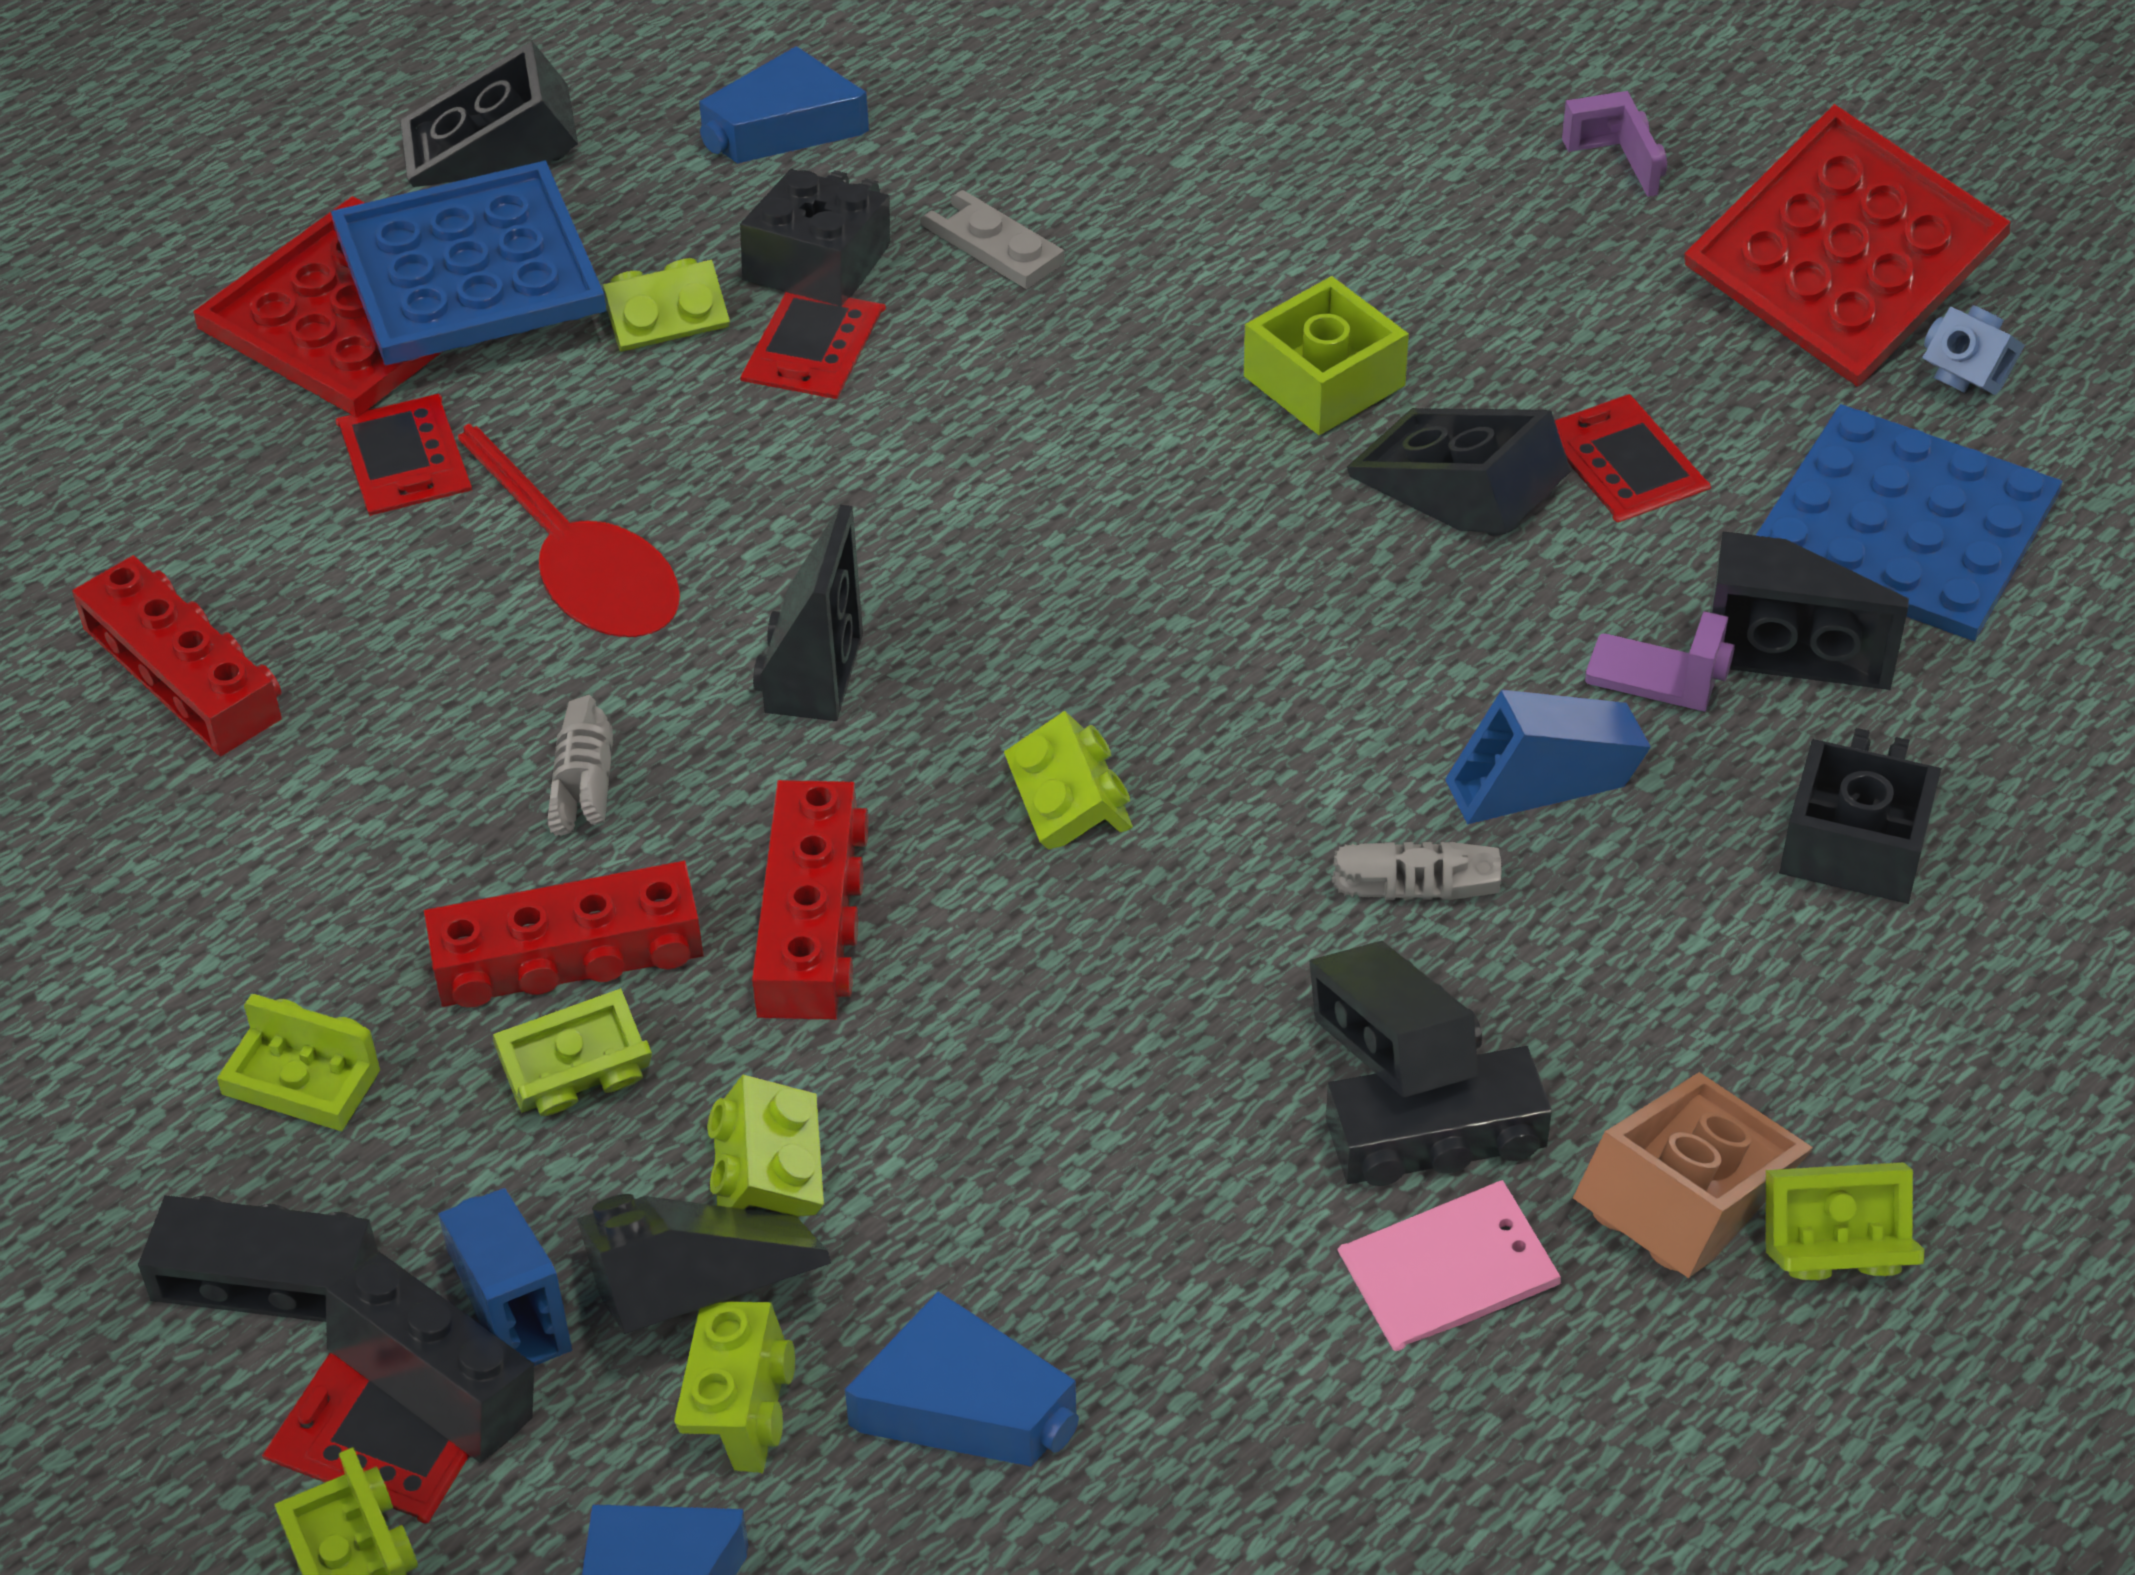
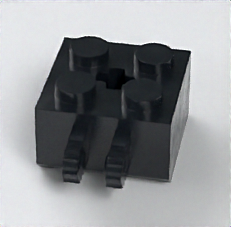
(816, 235)
(1860, 818)

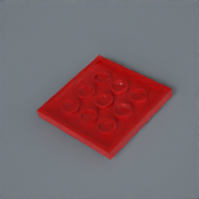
(1847, 244)
(307, 322)

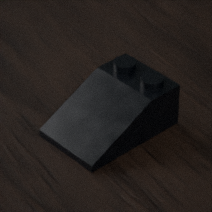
(491, 122)
(1467, 465)
(1805, 614)
(816, 631)
(679, 1256)

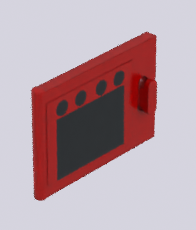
(812, 342)
(405, 451)
(1627, 458)
(409, 1453)

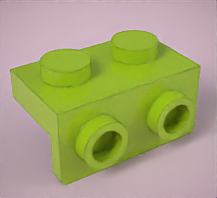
(665, 304)
(1067, 781)
(572, 1052)
(301, 1063)
(767, 1148)
(1841, 1219)
(736, 1380)
(342, 1526)

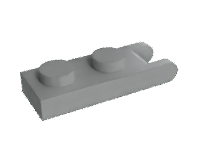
(996, 240)

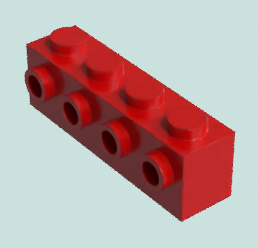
(179, 654)
(806, 900)
(564, 939)

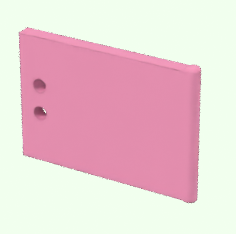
(1449, 1265)

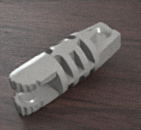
(580, 766)
(1417, 870)

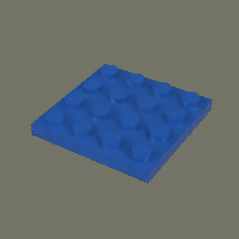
(467, 262)
(1914, 515)

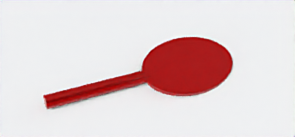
(589, 567)

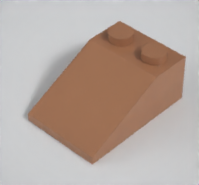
(1686, 1172)

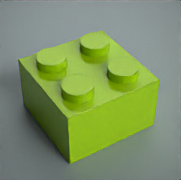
(1325, 355)

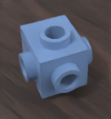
(1971, 350)

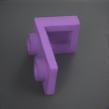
(1612, 121)
(1661, 671)

